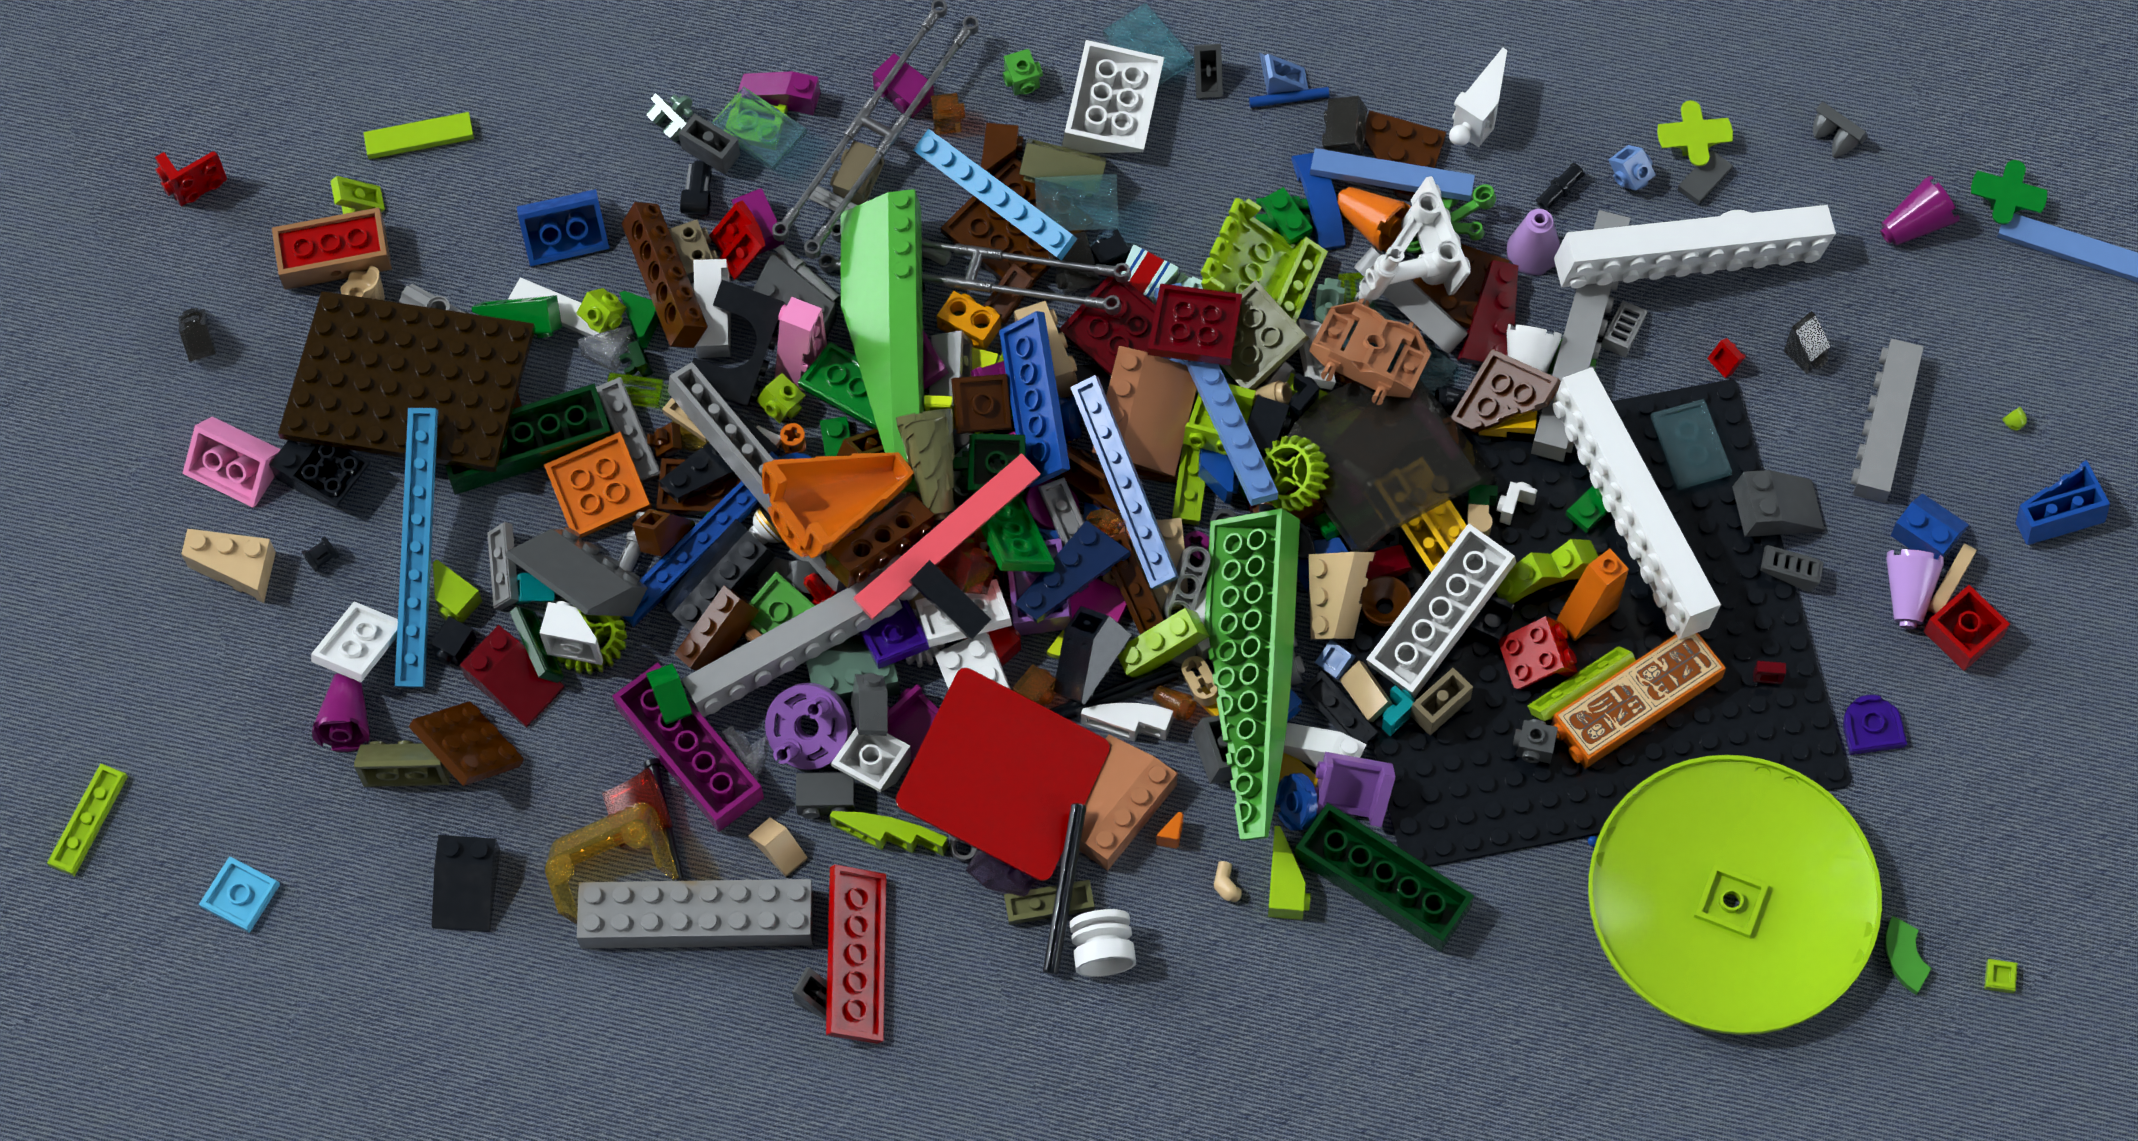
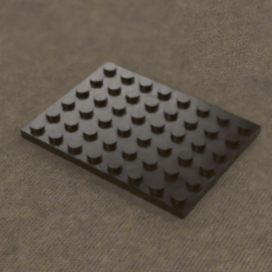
(381, 357)

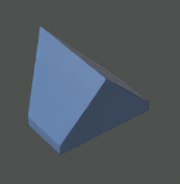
(1282, 75)

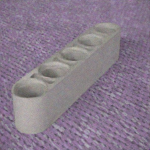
(1418, 307)

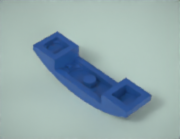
(1322, 204)

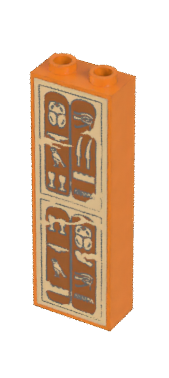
(1637, 697)

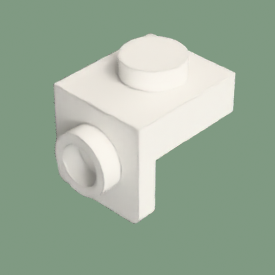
(1517, 492)

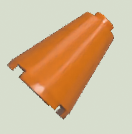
(1373, 215)

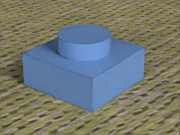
(1335, 659)

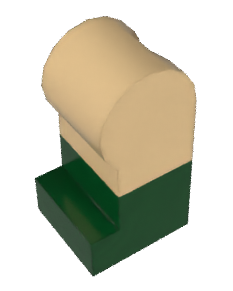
(1478, 505)

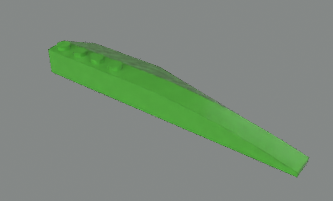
(1252, 652)

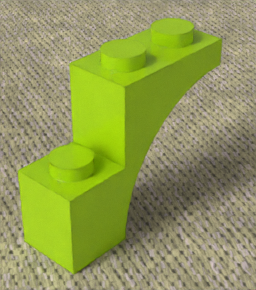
(1545, 569)

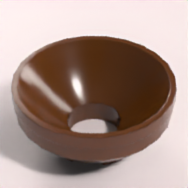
(1386, 589)

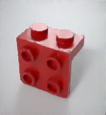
(191, 180)
(1537, 652)

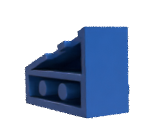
(2064, 507)

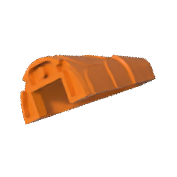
(830, 496)

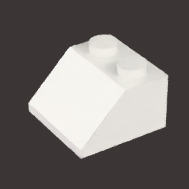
(568, 635)
(873, 759)

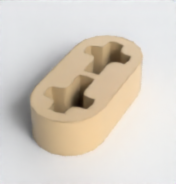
(1195, 683)

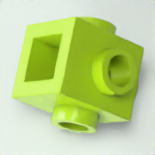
(601, 310)
(781, 398)

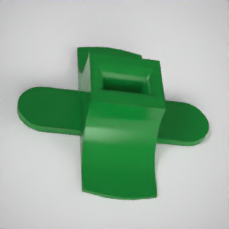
(2008, 192)

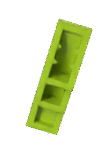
(879, 829)

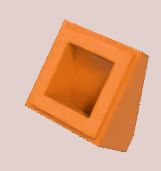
(1171, 832)

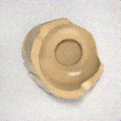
(364, 284)

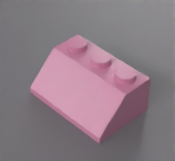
(230, 461)

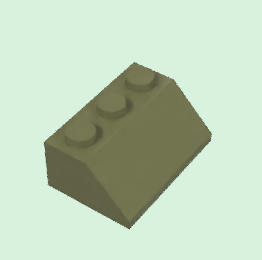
(1049, 160)
(399, 765)

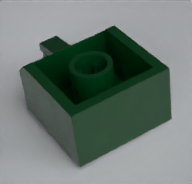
(983, 451)

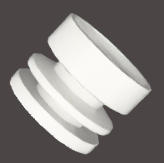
(1102, 943)

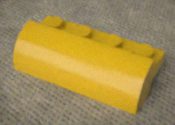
(1435, 532)

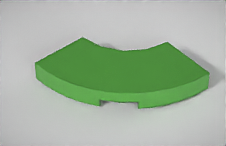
(1903, 955)

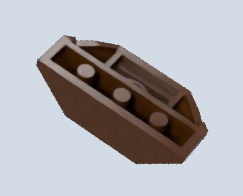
(1089, 481)

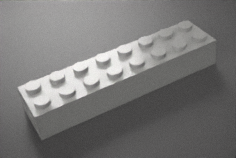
(695, 913)

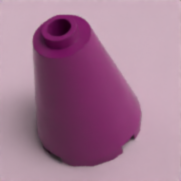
(1920, 213)
(342, 716)

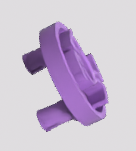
(794, 743)

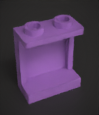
(1355, 786)

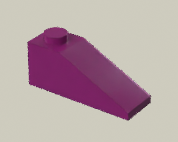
(789, 88)

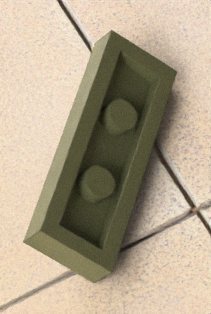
(1040, 903)

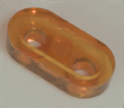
(1106, 521)

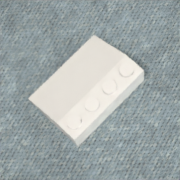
(1112, 100)

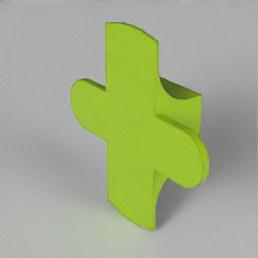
(1694, 134)

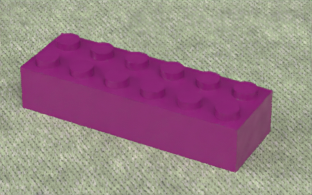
(691, 754)

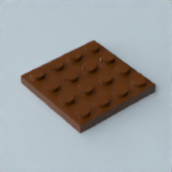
(983, 227)

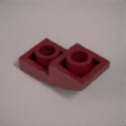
(1388, 562)

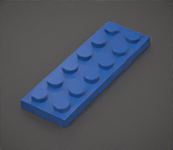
(1035, 395)

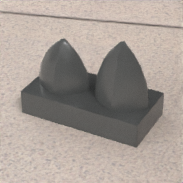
(1846, 137)

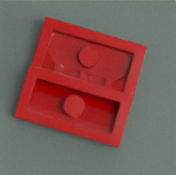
(738, 238)

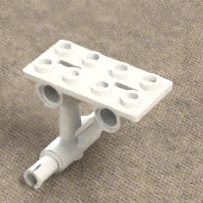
(1441, 248)

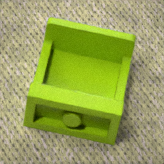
(1200, 429)

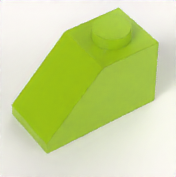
(453, 594)

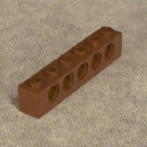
(664, 275)

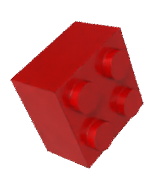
(1966, 627)

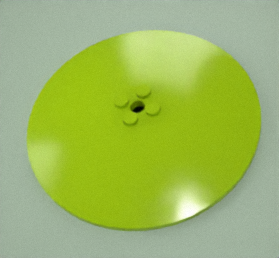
(1748, 833)

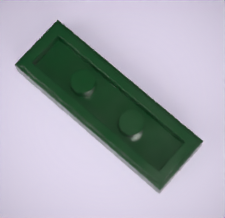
(529, 631)

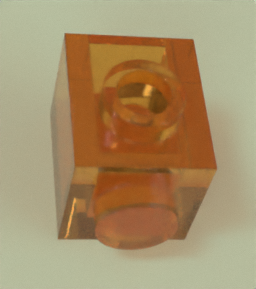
(947, 113)
(1036, 685)

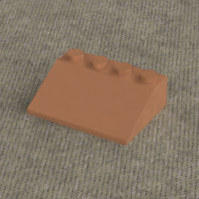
(1151, 407)
(1123, 800)

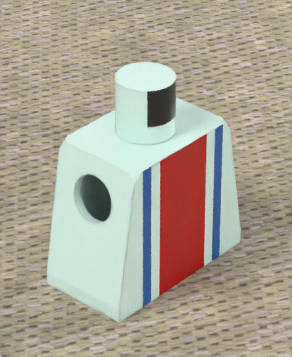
(1149, 272)

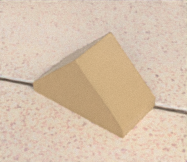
(778, 846)

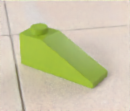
(1287, 884)

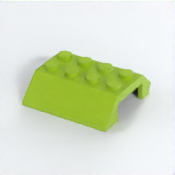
(1256, 252)

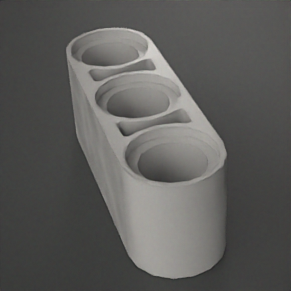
(1186, 570)

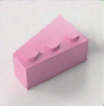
(799, 338)

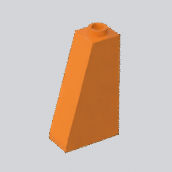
(1594, 595)

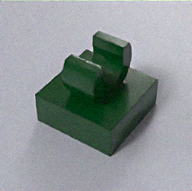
(638, 358)

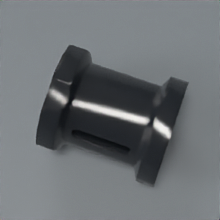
(320, 554)

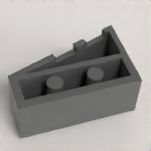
(783, 283)

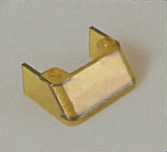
(633, 825)

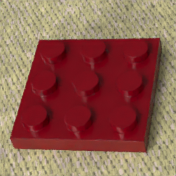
(1195, 324)
(1101, 334)

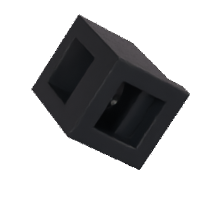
(1110, 250)

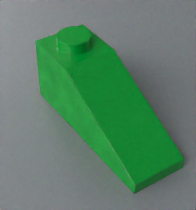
(541, 311)

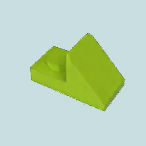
(356, 195)

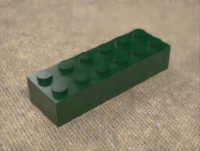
(540, 435)
(1383, 877)

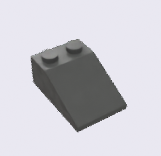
(1776, 504)

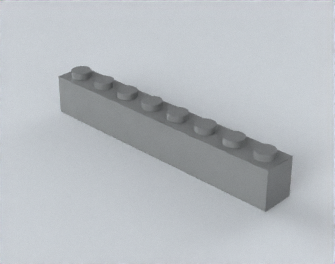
(781, 649)

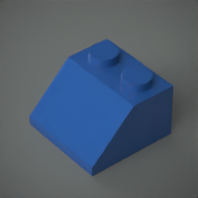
(1928, 527)

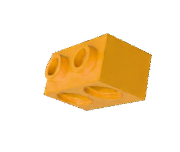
(973, 315)

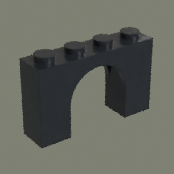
(762, 312)

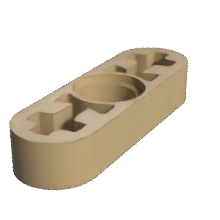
(1952, 578)

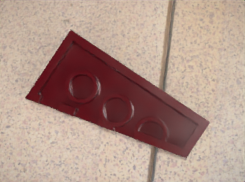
(1492, 314)

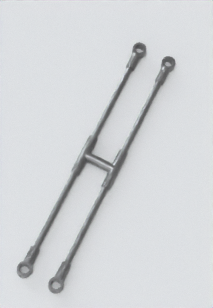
(890, 134)
(979, 253)

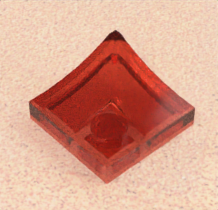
(638, 789)

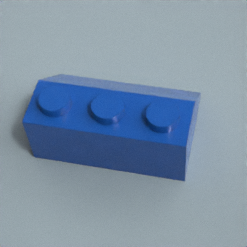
(562, 227)

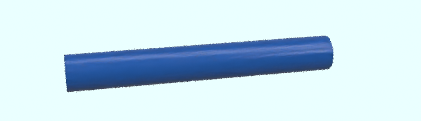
(1289, 97)

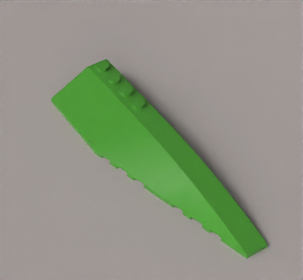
(886, 307)

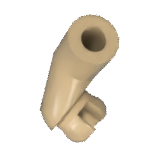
(1224, 885)

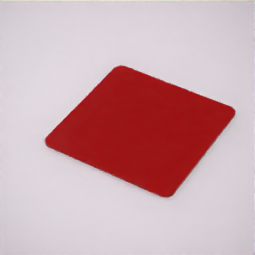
(1002, 773)

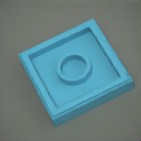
(239, 894)

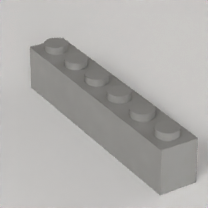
(1888, 420)

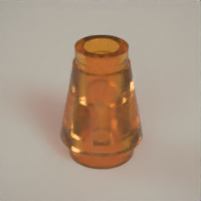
(1181, 703)

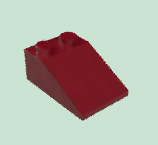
(508, 677)

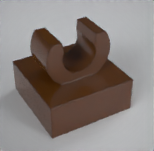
(666, 440)

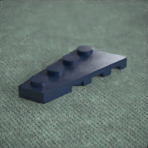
(1076, 565)

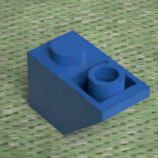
(1218, 474)

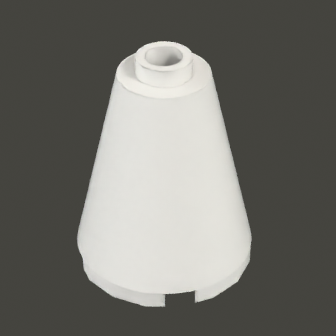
(1532, 345)

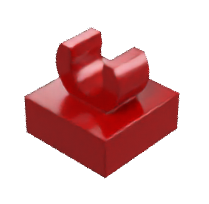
(1726, 357)

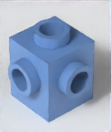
(1632, 167)

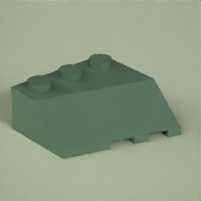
(840, 663)

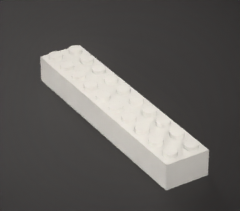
(1694, 246)
(1635, 504)

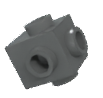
(1535, 741)

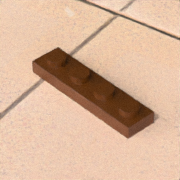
(1136, 588)

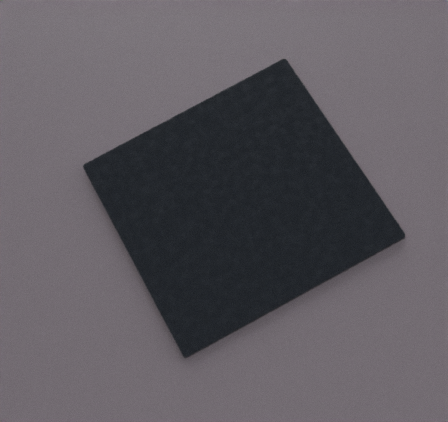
(1467, 789)

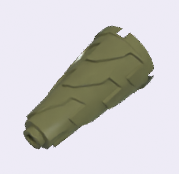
(931, 455)

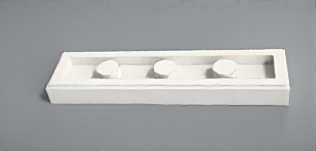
(567, 306)

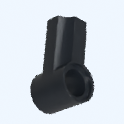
(696, 195)

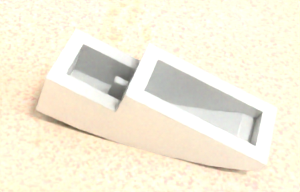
(1129, 719)

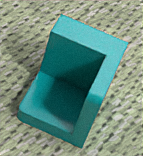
(532, 590)

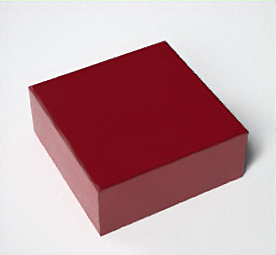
(1769, 672)

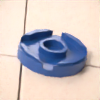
(1297, 801)

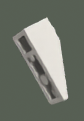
(1311, 743)

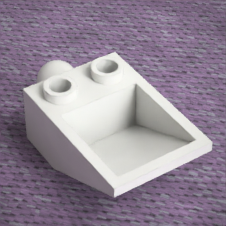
(1478, 106)

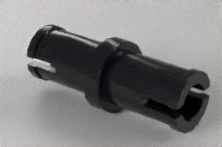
(1560, 187)

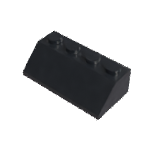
(729, 562)

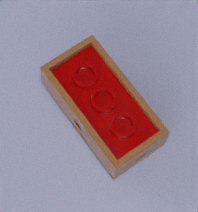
(330, 248)

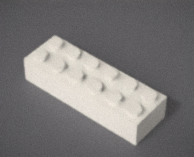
(1441, 610)

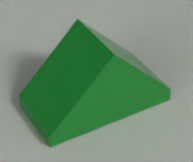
(641, 316)
(669, 693)

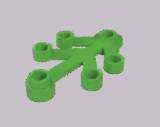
(1483, 197)

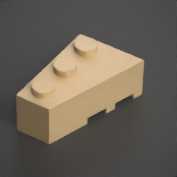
(231, 558)
(1335, 593)

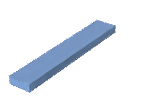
(1389, 173)
(2071, 246)

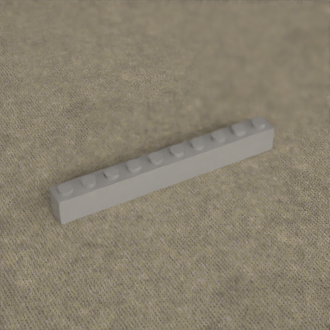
(1577, 348)
(731, 441)

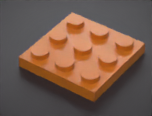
(598, 485)

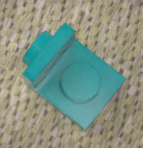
(1397, 715)

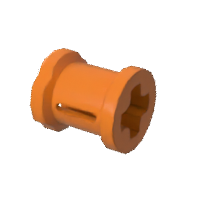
(792, 439)

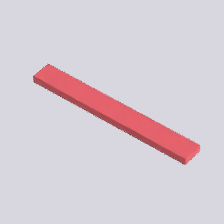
(947, 535)

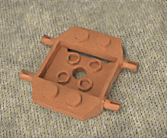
(1370, 363)

